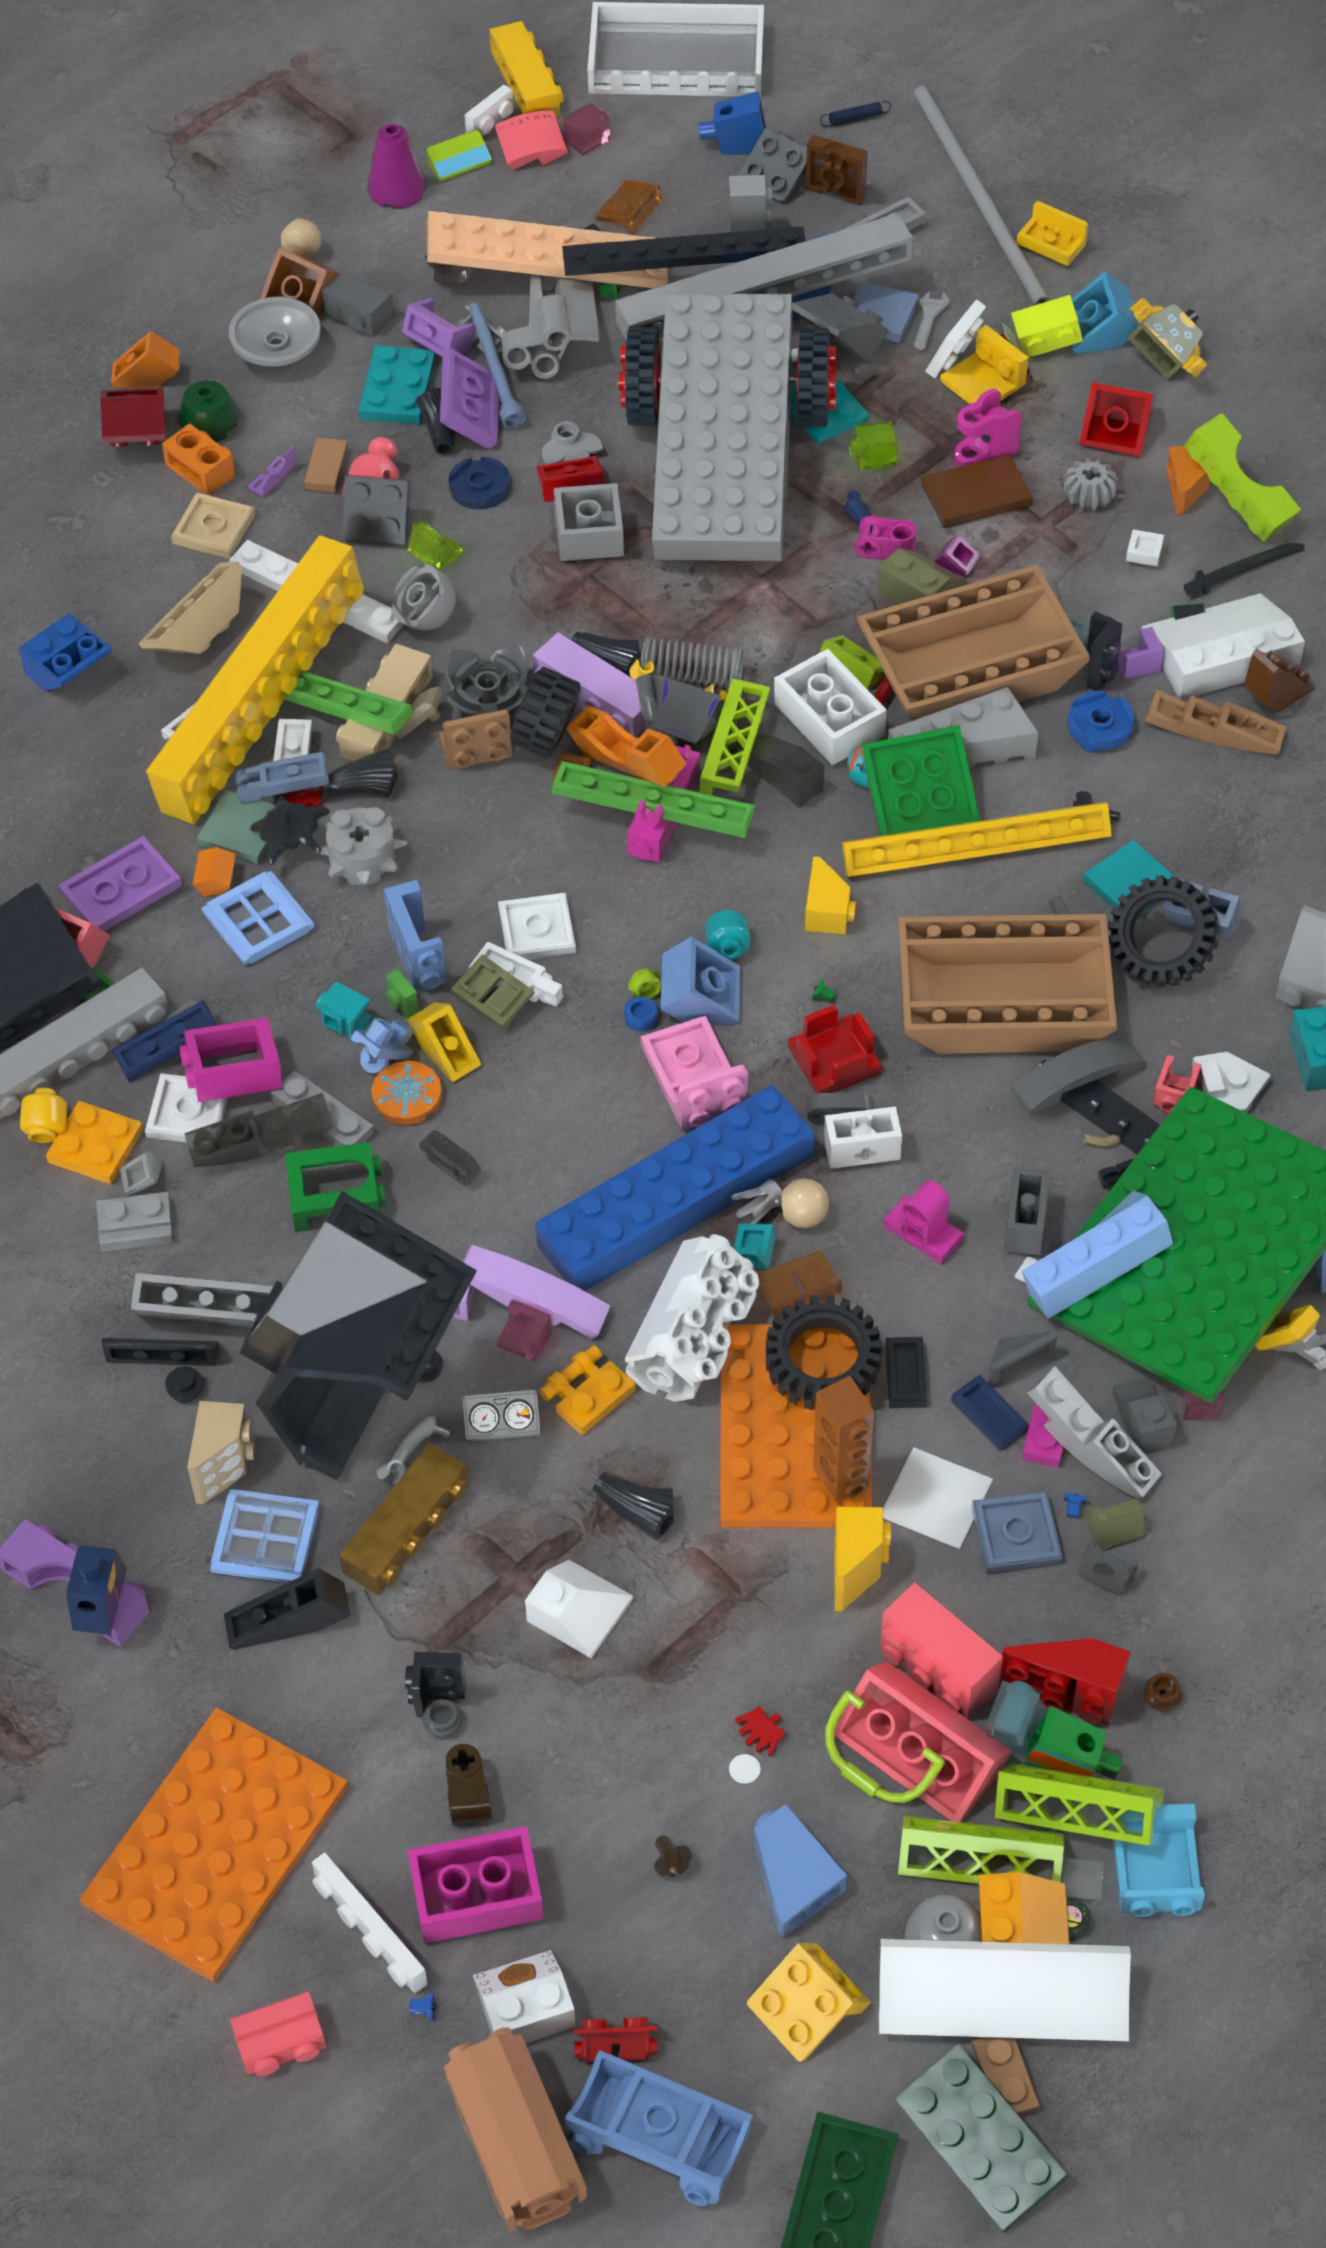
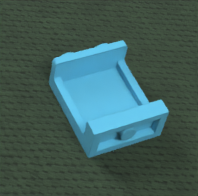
(1162, 1874)

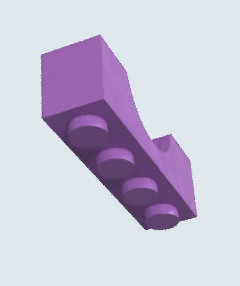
(37, 1556)

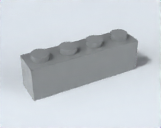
(197, 1300)

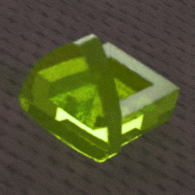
(432, 546)

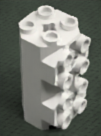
(688, 1321)

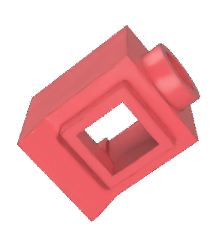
(1173, 1086)

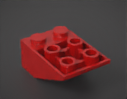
(1071, 1675)

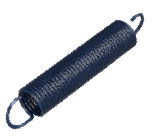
(855, 113)

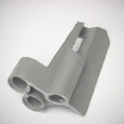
(552, 324)

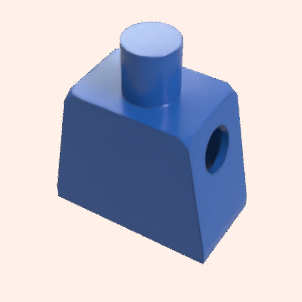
(736, 124)

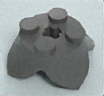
(486, 684)

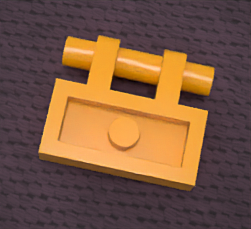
(594, 1397)

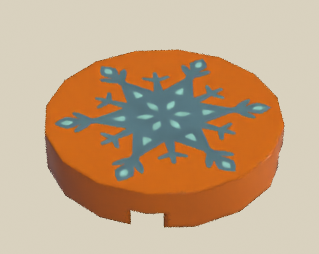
(406, 1092)

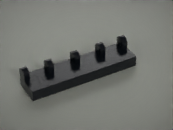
(1111, 1113)

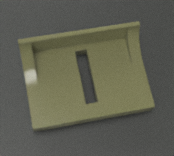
(503, 1003)

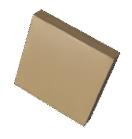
(213, 525)

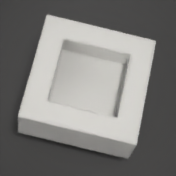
(1144, 547)

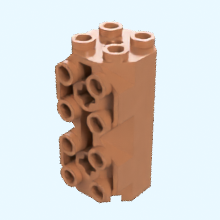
(513, 2130)

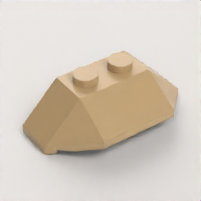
(199, 614)

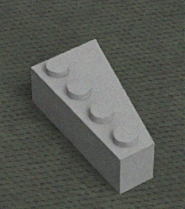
(990, 727)

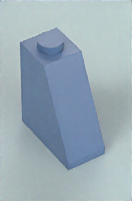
(795, 1869)

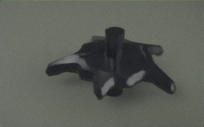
(288, 827)

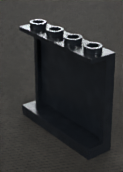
(38, 965)

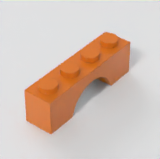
(604, 740)

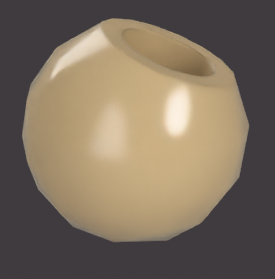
(302, 237)
(804, 1203)

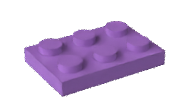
(469, 399)
(120, 885)

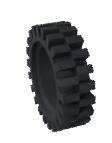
(1145, 895)
(815, 1315)

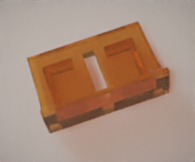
(631, 204)
(813, 1275)

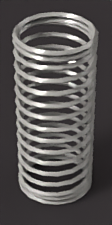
(649, 654)

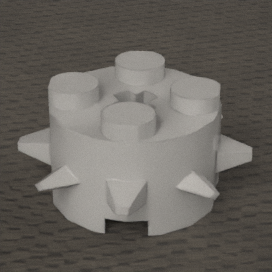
(360, 845)

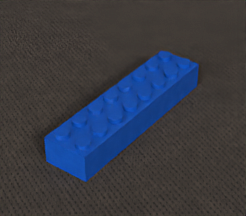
(674, 1189)

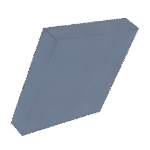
(889, 303)
(1016, 1532)

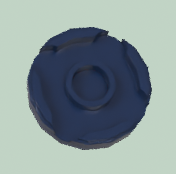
(479, 483)

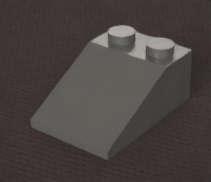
(847, 325)

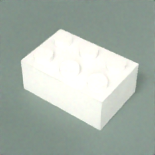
(829, 706)

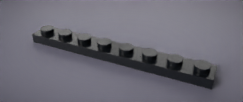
(676, 251)

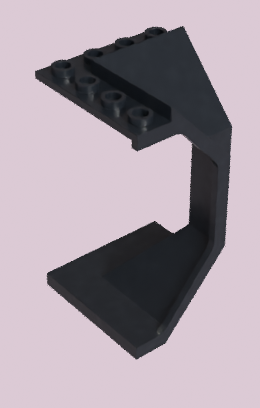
(348, 1327)

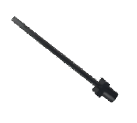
(1204, 582)

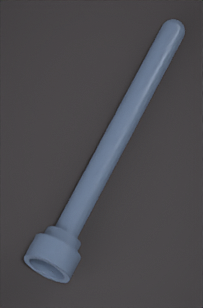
(511, 411)

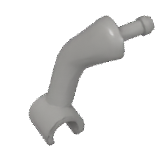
(407, 1446)

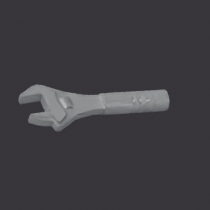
(931, 309)

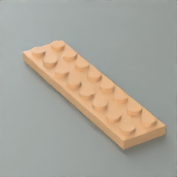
(522, 247)

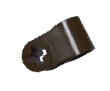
(466, 1789)

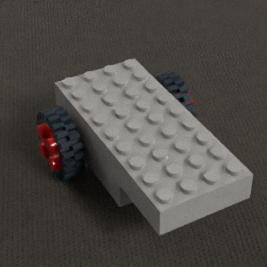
(724, 418)

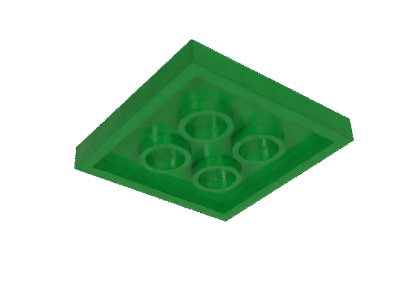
(920, 781)

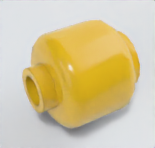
(43, 1115)

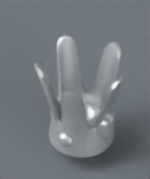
(767, 1197)

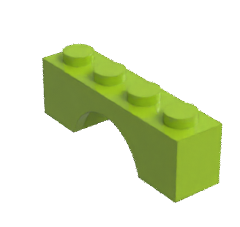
(1262, 507)

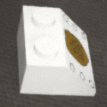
(527, 1997)

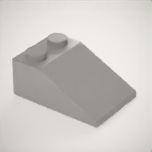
(1304, 969)

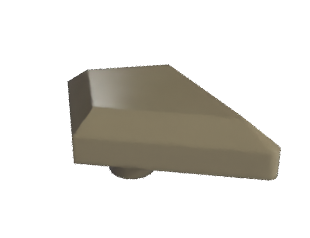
(423, 707)

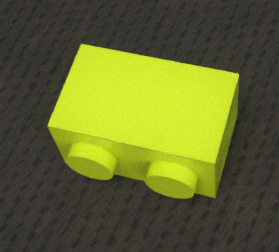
(1047, 326)

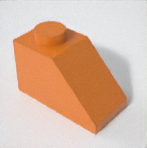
(146, 363)
(1186, 478)

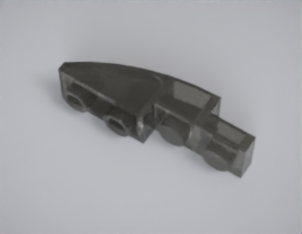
(260, 1135)

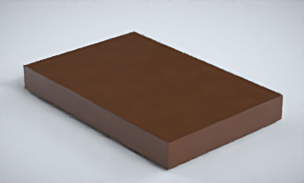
(976, 490)

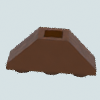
(1276, 680)

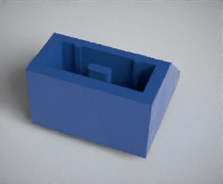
(61, 653)

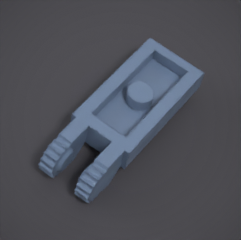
(282, 776)

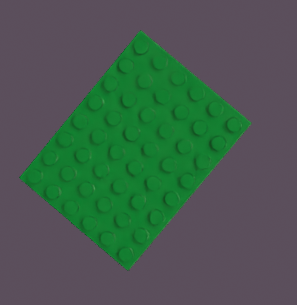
(1244, 1236)

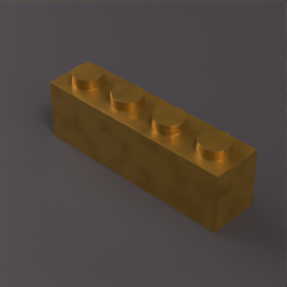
(404, 1519)

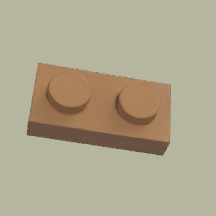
(1005, 2069)

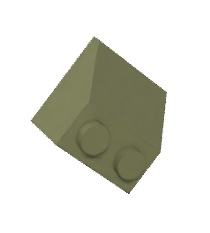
(912, 576)

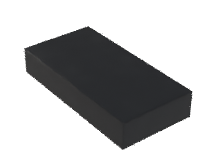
(906, 1372)

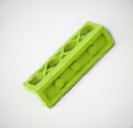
(728, 733)
(1078, 1788)
(975, 1839)

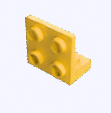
(991, 366)
(806, 1999)

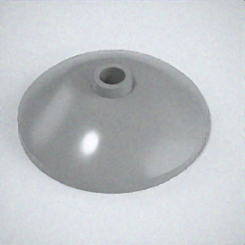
(274, 331)

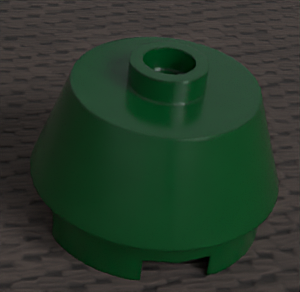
(208, 409)

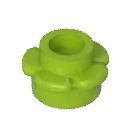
(645, 983)

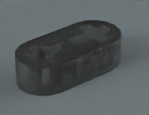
(450, 1157)

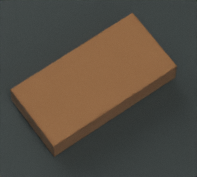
(326, 465)

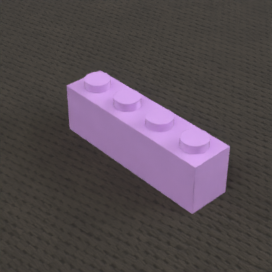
(600, 682)

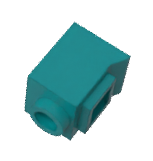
(343, 1010)

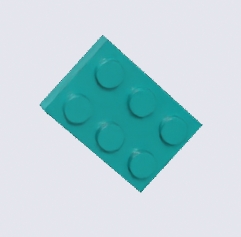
(395, 382)
(843, 418)

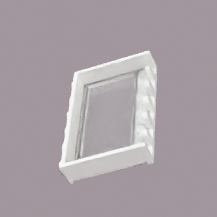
(675, 49)

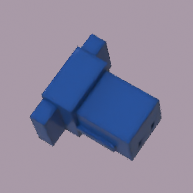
(1074, 1504)
(424, 2006)

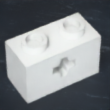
(862, 1137)

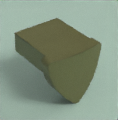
(1115, 1523)

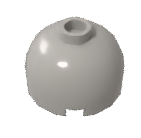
(424, 598)
(944, 1919)

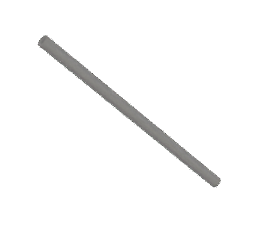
(980, 196)

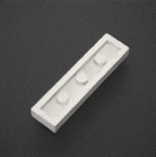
(377, 1935)

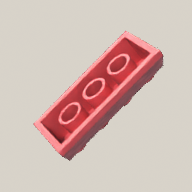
(905, 1720)

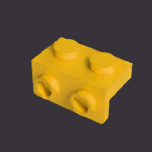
(1054, 234)

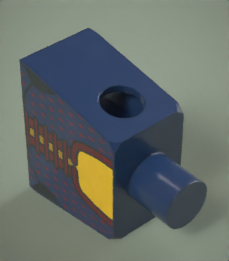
(98, 1579)

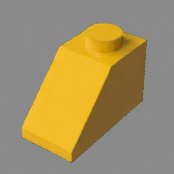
(828, 901)
(444, 1040)

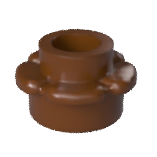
(1167, 1683)

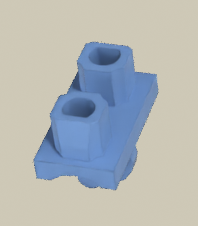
(383, 1043)

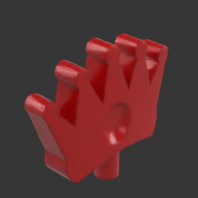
(308, 797)
(761, 1729)

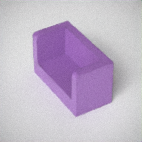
(434, 331)

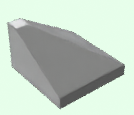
(140, 1173)

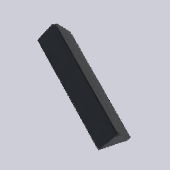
(160, 1351)

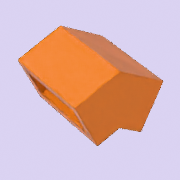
(213, 871)

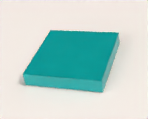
(1122, 870)

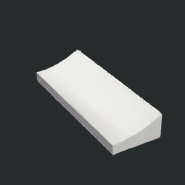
(1004, 1990)

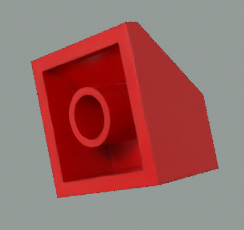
(1117, 419)

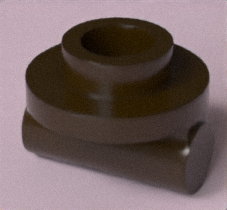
(672, 1859)

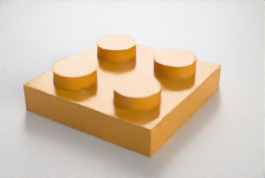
(94, 1142)

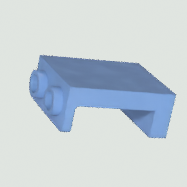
(405, 916)

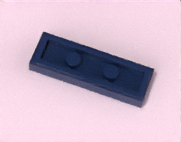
(161, 1041)

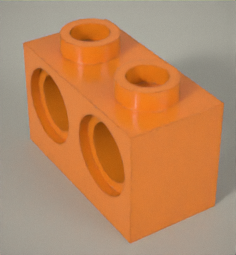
(199, 459)

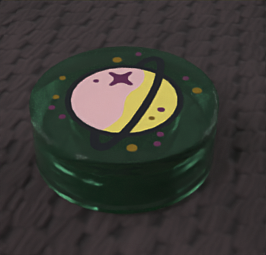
(1078, 1918)

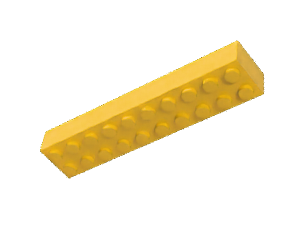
(255, 680)

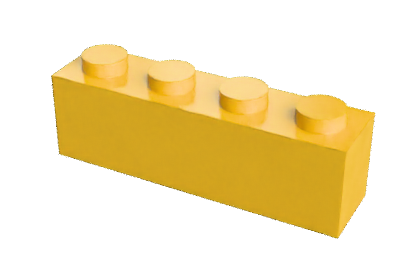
(525, 69)

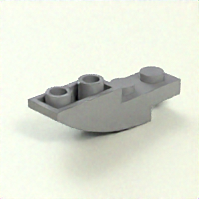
(1095, 1443)

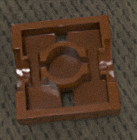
(841, 171)

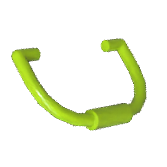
(860, 1778)

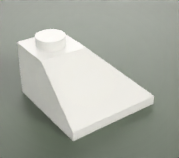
(576, 1606)

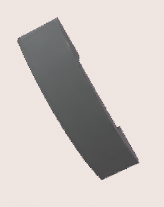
(1075, 1068)

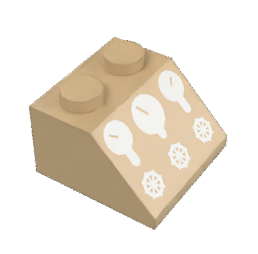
(219, 1448)

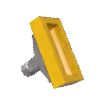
(1296, 1333)

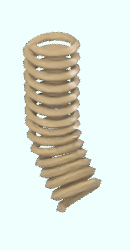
(1101, 1141)

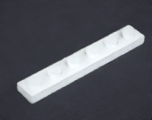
(274, 570)

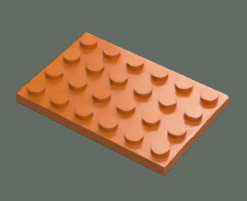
(769, 1440)
(214, 1844)

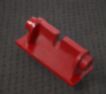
(631, 2036)

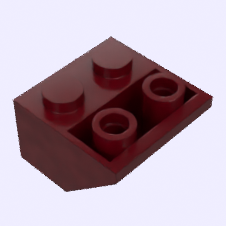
(133, 416)

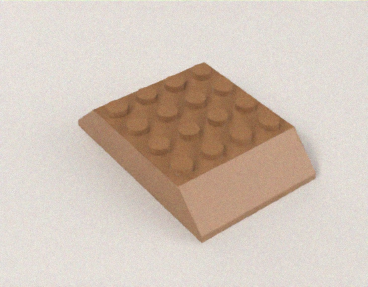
(976, 643)
(1006, 982)

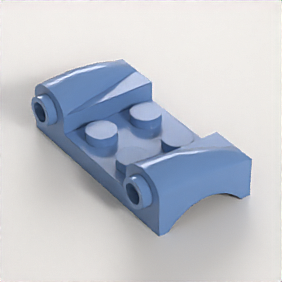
(658, 2125)

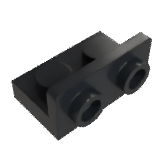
(434, 1676)

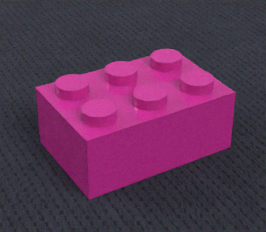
(475, 1884)

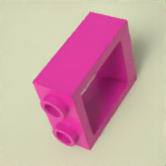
(233, 1078)

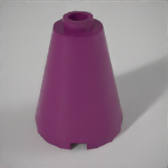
(395, 170)

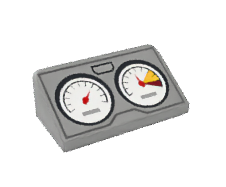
(501, 1415)

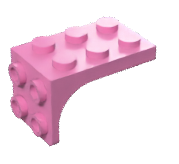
(694, 1072)

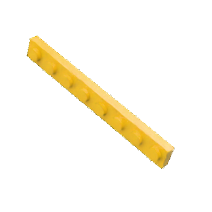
(976, 839)

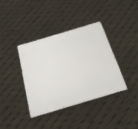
(935, 1497)

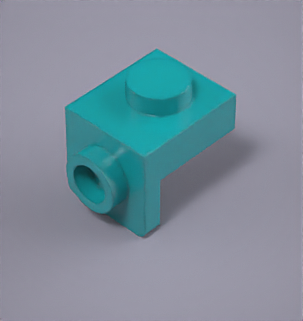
(756, 1244)

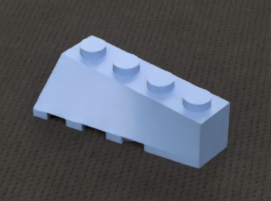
(1110, 1249)

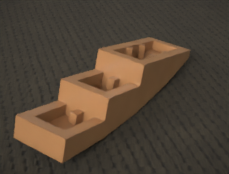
(1220, 726)

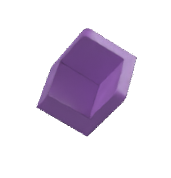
(1144, 659)

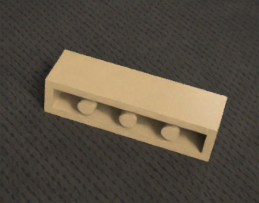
(401, 678)

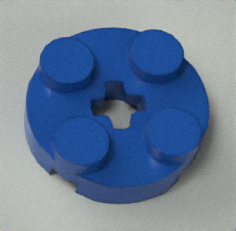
(1098, 736)

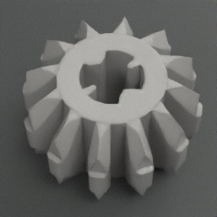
(1090, 484)

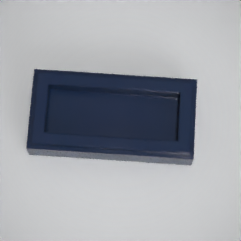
(990, 1412)

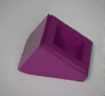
(957, 556)

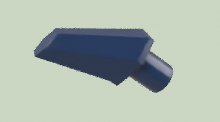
(857, 508)

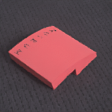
(531, 137)

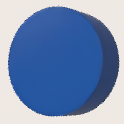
(641, 1014)

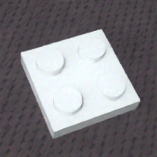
(957, 340)

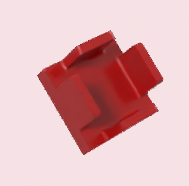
(835, 1050)

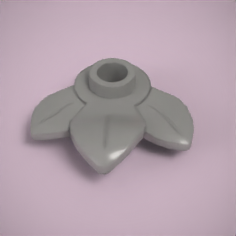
(569, 444)

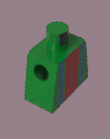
(1070, 1746)

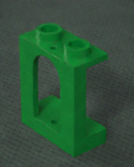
(321, 1204)

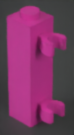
(648, 832)

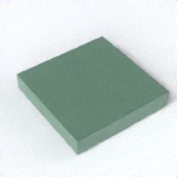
(230, 827)

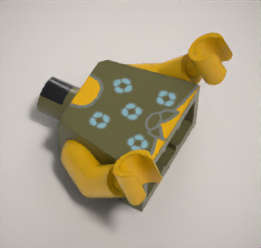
(1168, 337)

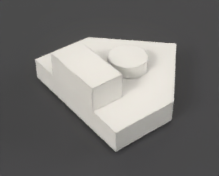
(1230, 1079)

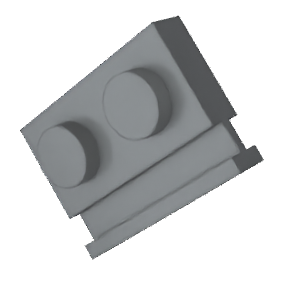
(134, 1221)

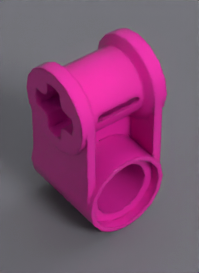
(885, 537)

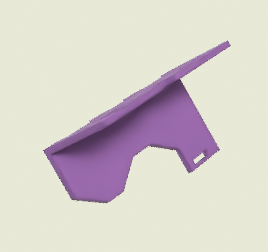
(274, 474)

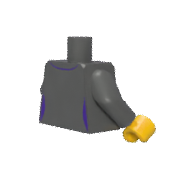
(676, 707)

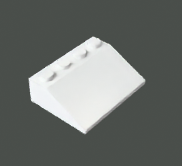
(1217, 645)

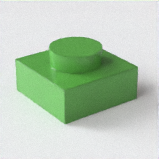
(401, 994)

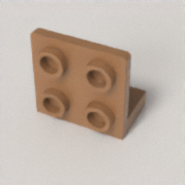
(476, 739)

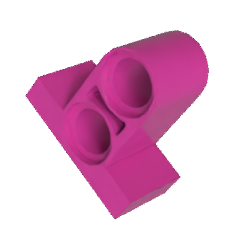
(924, 1222)

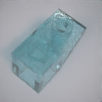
(1014, 1714)

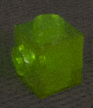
(874, 445)

